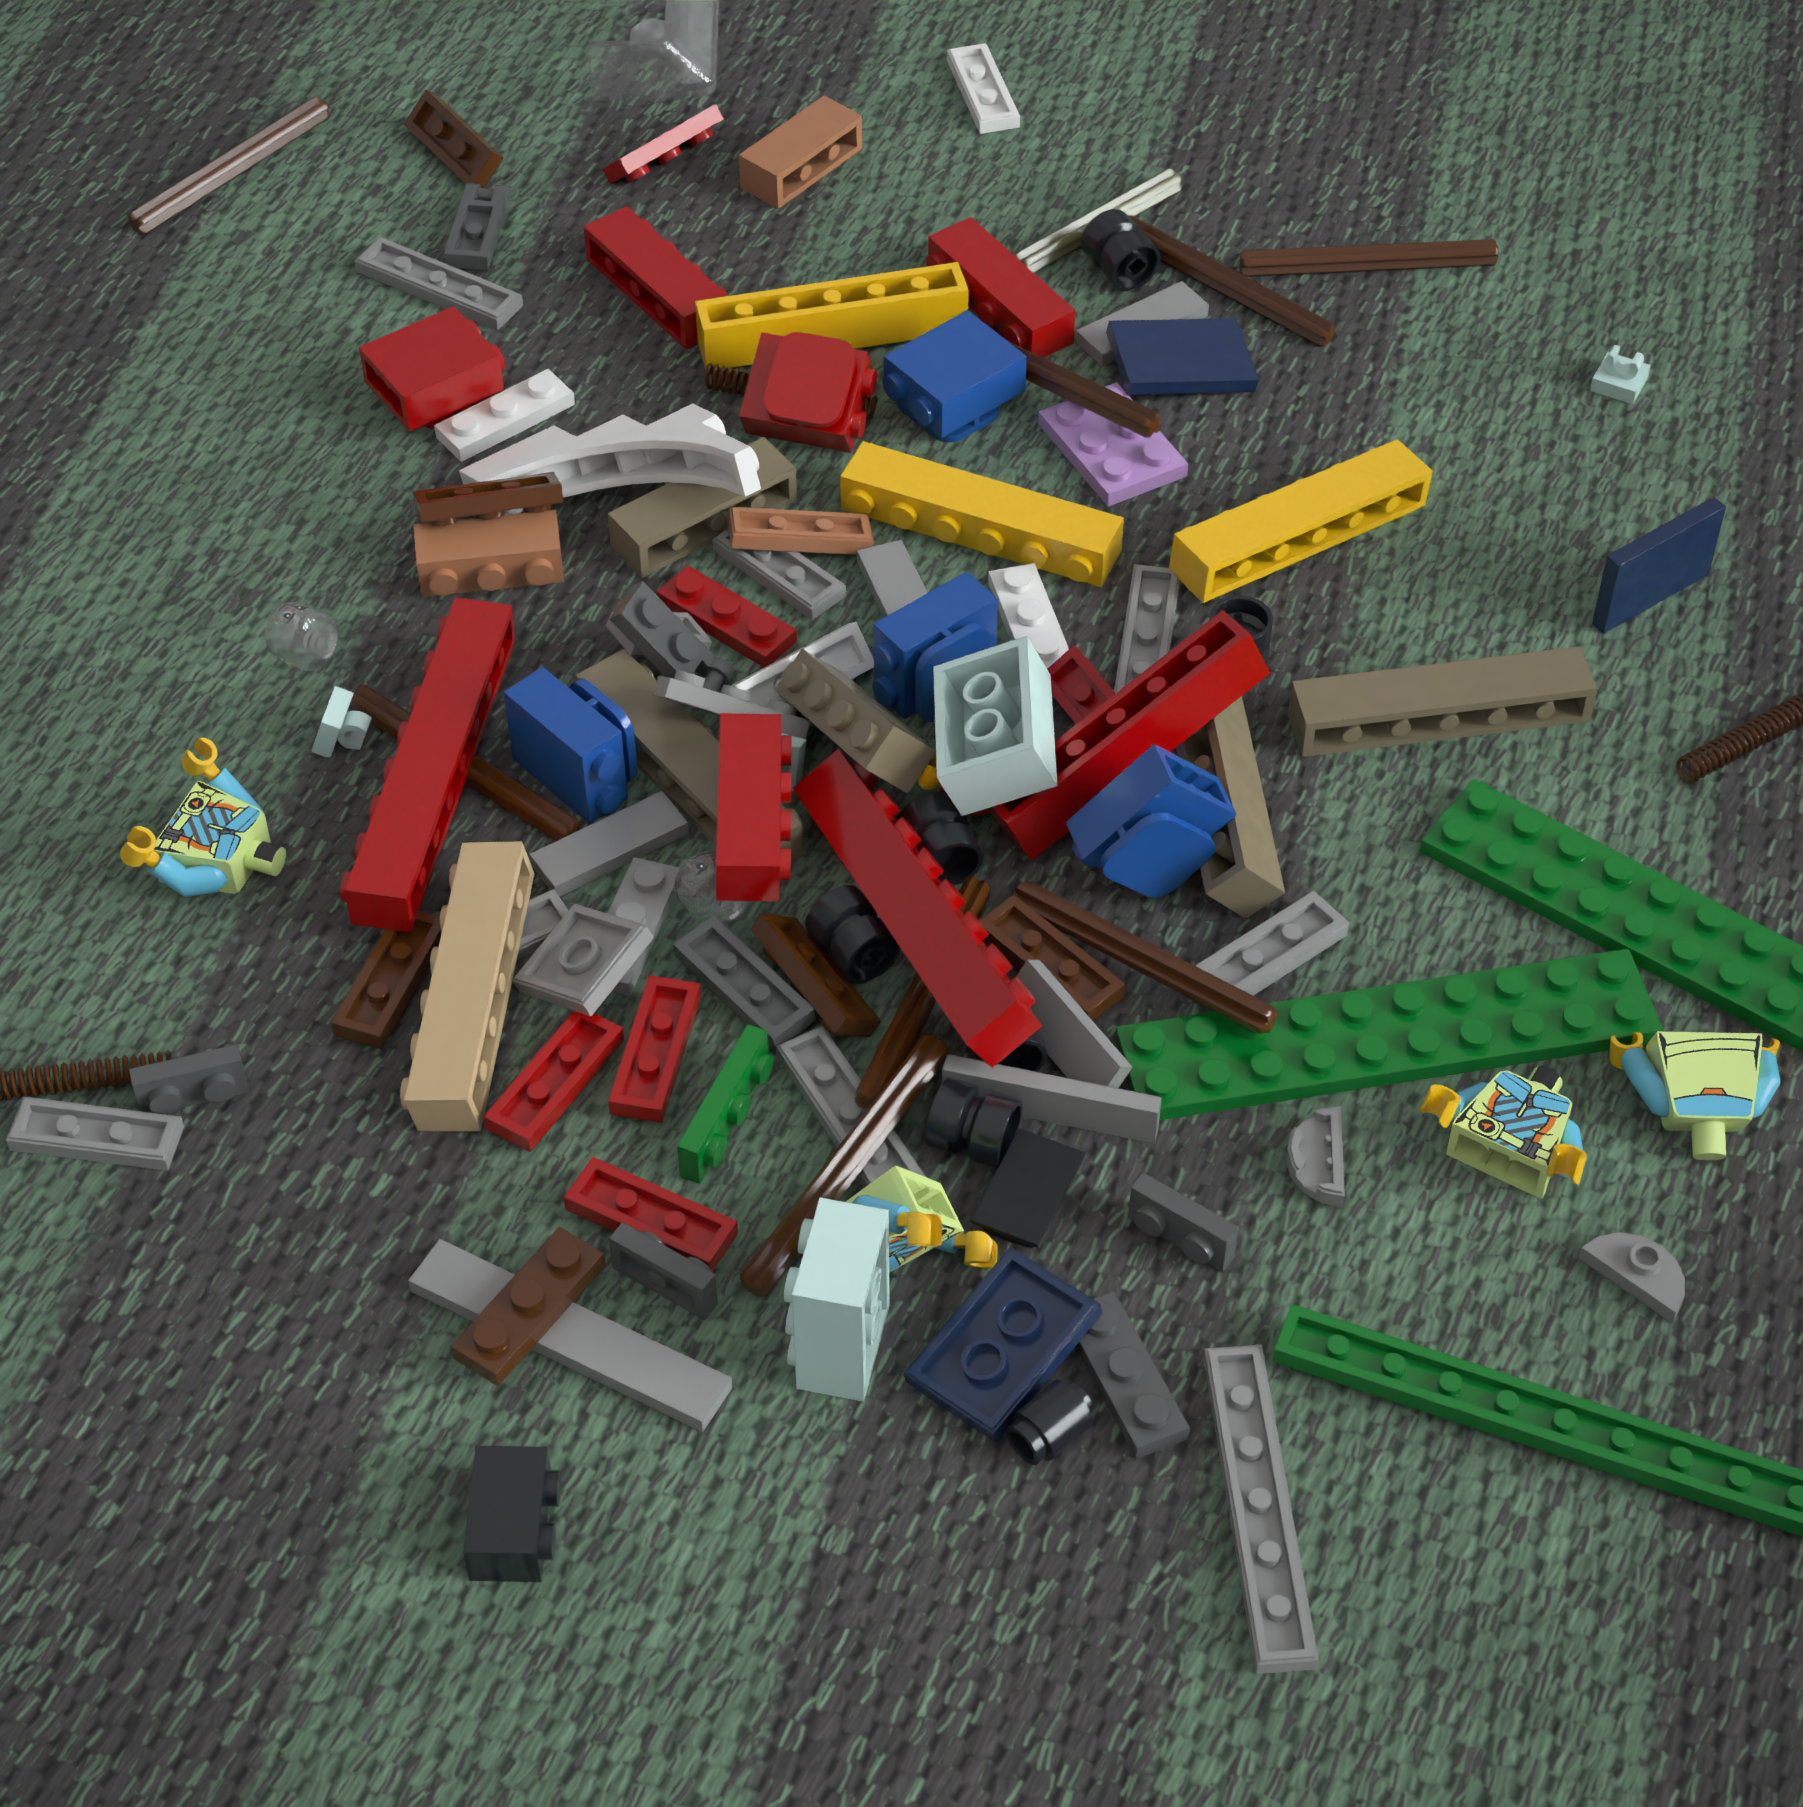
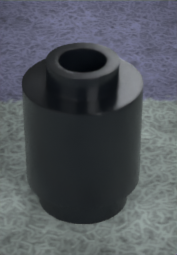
(1050, 1422)

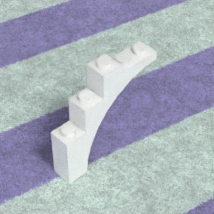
(622, 452)

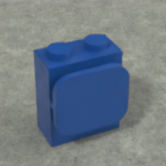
(954, 377)
(929, 632)
(572, 742)
(1152, 823)

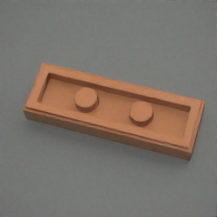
(798, 530)

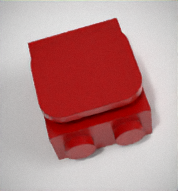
(432, 369)
(808, 391)

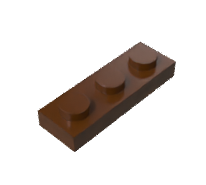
(453, 140)
(488, 498)
(1027, 936)
(815, 976)
(387, 983)
(528, 1306)

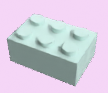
(994, 726)
(838, 1298)

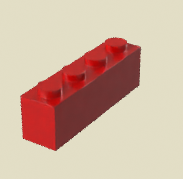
(650, 272)
(1004, 289)
(750, 808)

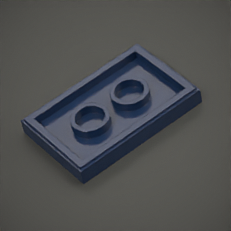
(1181, 356)
(1658, 565)
(1003, 1343)

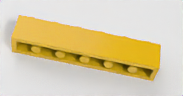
(855, 309)
(982, 513)
(1299, 520)

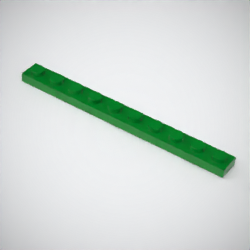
(1543, 1418)

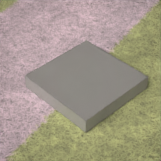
(583, 959)

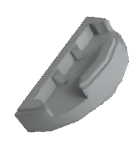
(1317, 1157)
(1640, 1269)

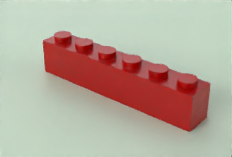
(1155, 708)

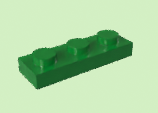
(725, 1104)

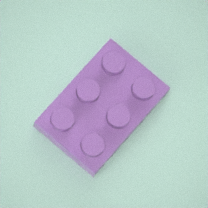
(1110, 456)

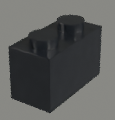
(509, 1514)

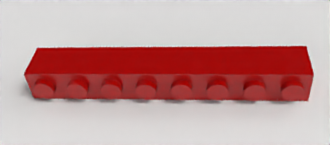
(429, 767)
(919, 908)

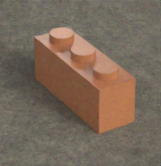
(800, 151)
(488, 553)

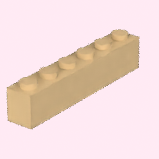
(468, 988)

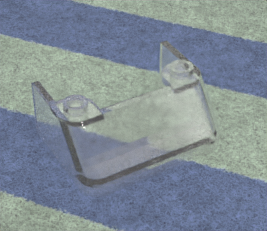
(663, 56)

